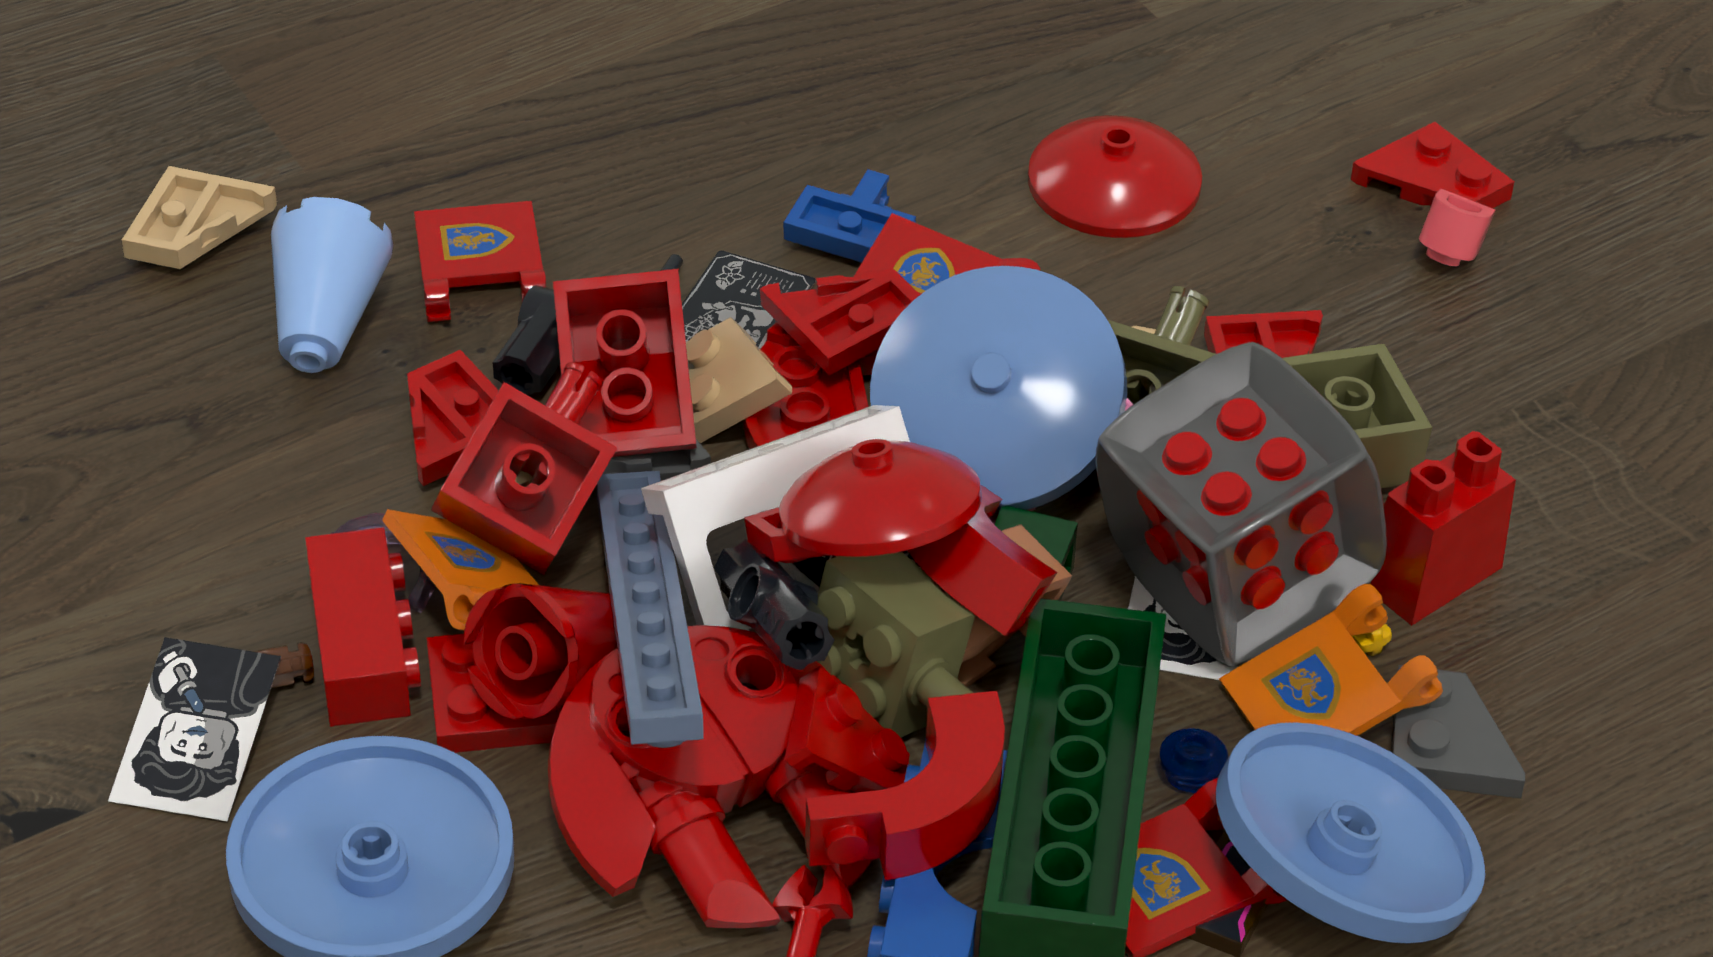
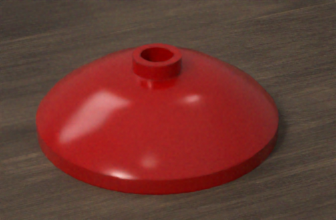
(1114, 177)
(879, 499)

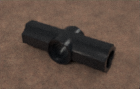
(774, 605)

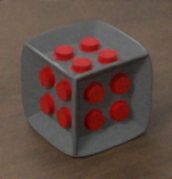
(1242, 501)

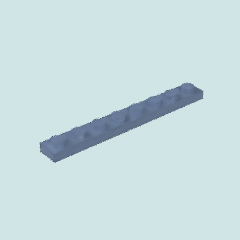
(648, 615)

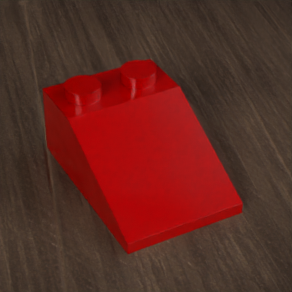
(636, 343)

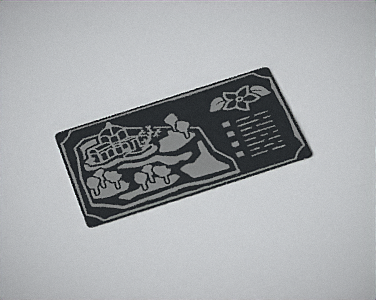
(733, 290)

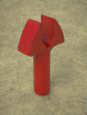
(811, 913)

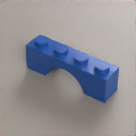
(920, 912)

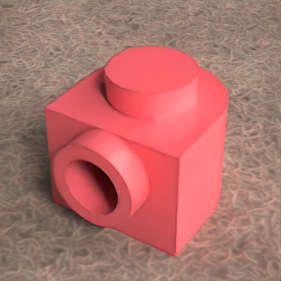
(1455, 228)

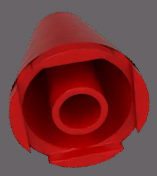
(536, 645)

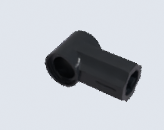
(533, 348)

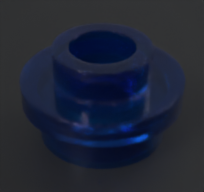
(1192, 758)

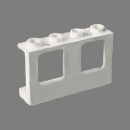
(746, 486)

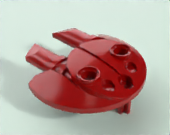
(628, 797)

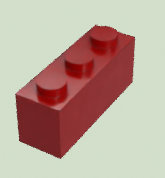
(362, 626)

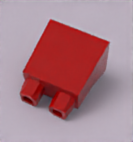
(1445, 528)

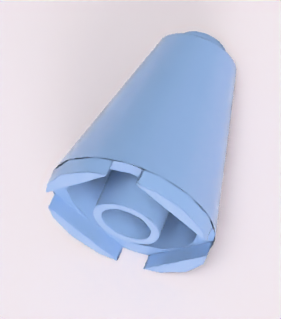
(324, 277)

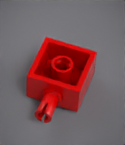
(548, 446)

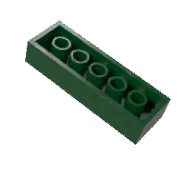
(1073, 783)

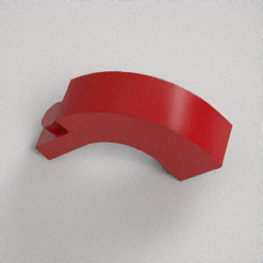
(987, 570)
(930, 814)

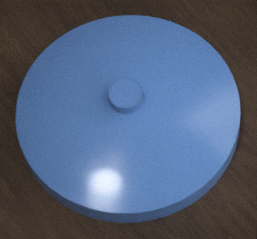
(1006, 378)
(1350, 832)
(370, 851)

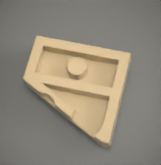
(192, 215)
(729, 378)

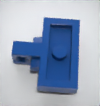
(840, 221)

